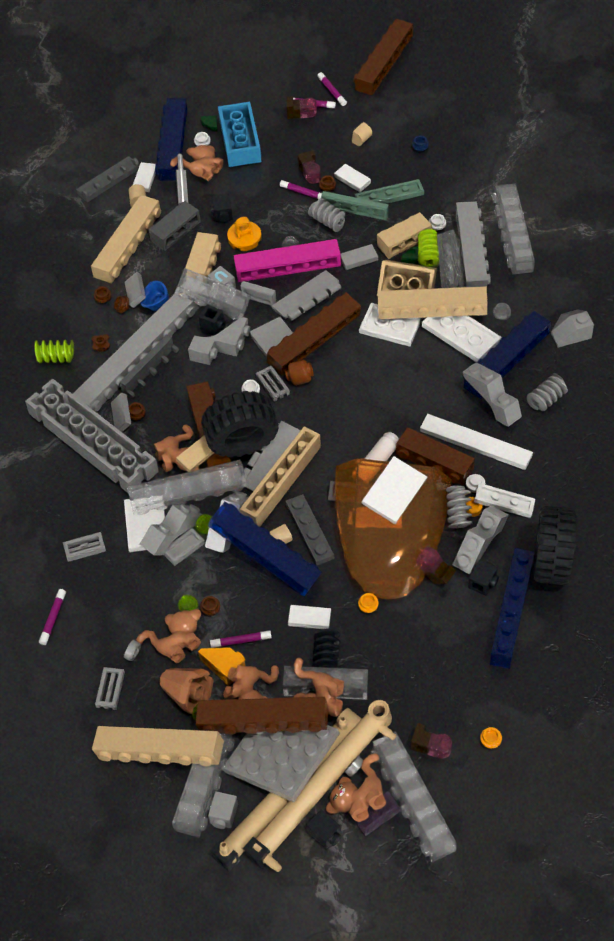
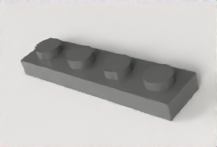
(309, 529)

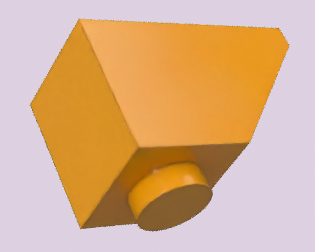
(220, 661)

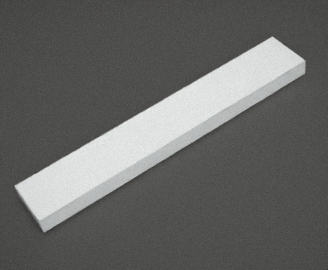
(476, 441)

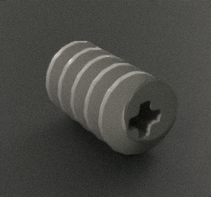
(327, 214)
(547, 393)
(458, 506)

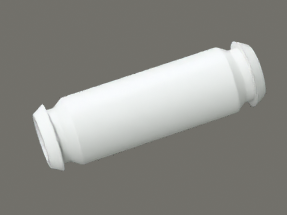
(384, 447)

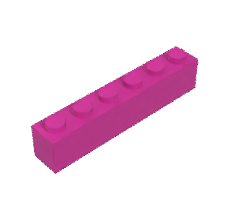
(287, 260)

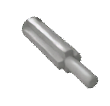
(181, 181)

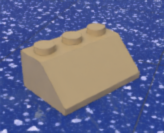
(405, 276)

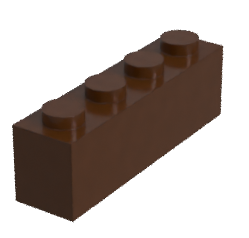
(429, 452)

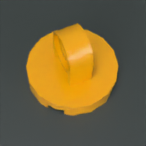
(244, 234)

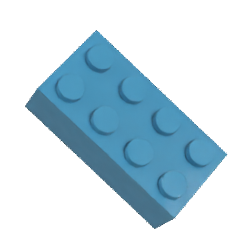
(239, 134)

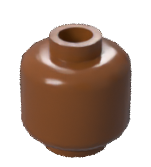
(299, 372)

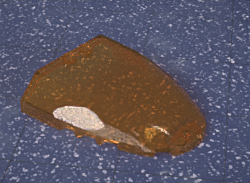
(375, 549)

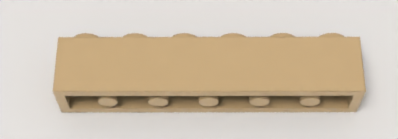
(126, 239)
(432, 302)
(281, 476)
(158, 745)

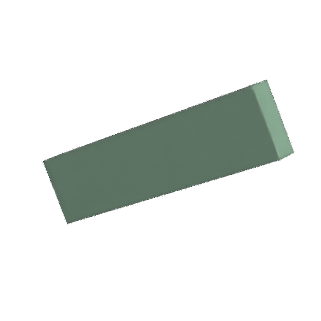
(393, 193)
(357, 206)

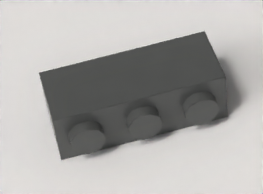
(174, 225)

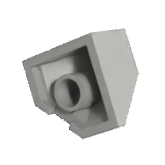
(572, 328)

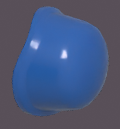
(156, 295)

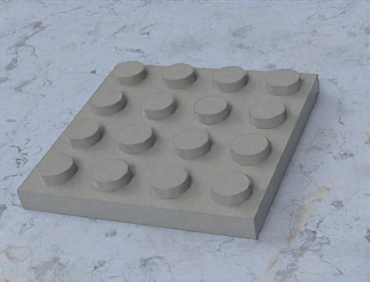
(280, 760)

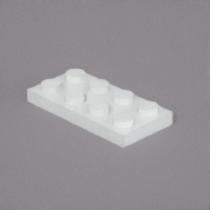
(463, 334)

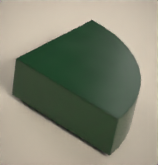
(209, 122)
(410, 256)

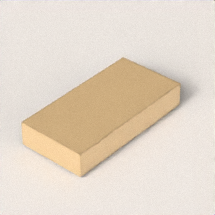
(195, 455)

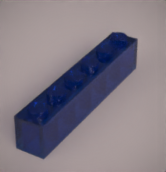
(171, 137)
(514, 347)
(264, 548)
(512, 608)

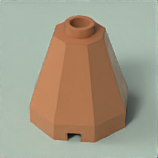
(187, 686)

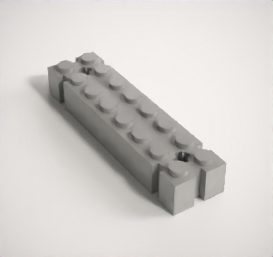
(91, 436)

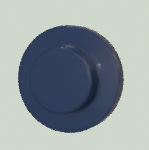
(420, 143)

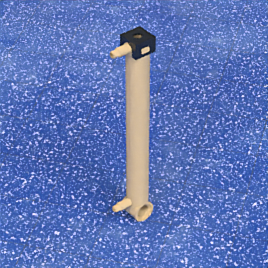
(262, 847)
(229, 850)

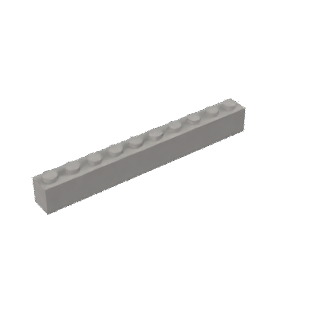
(107, 378)

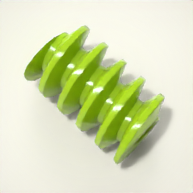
(428, 248)
(54, 352)

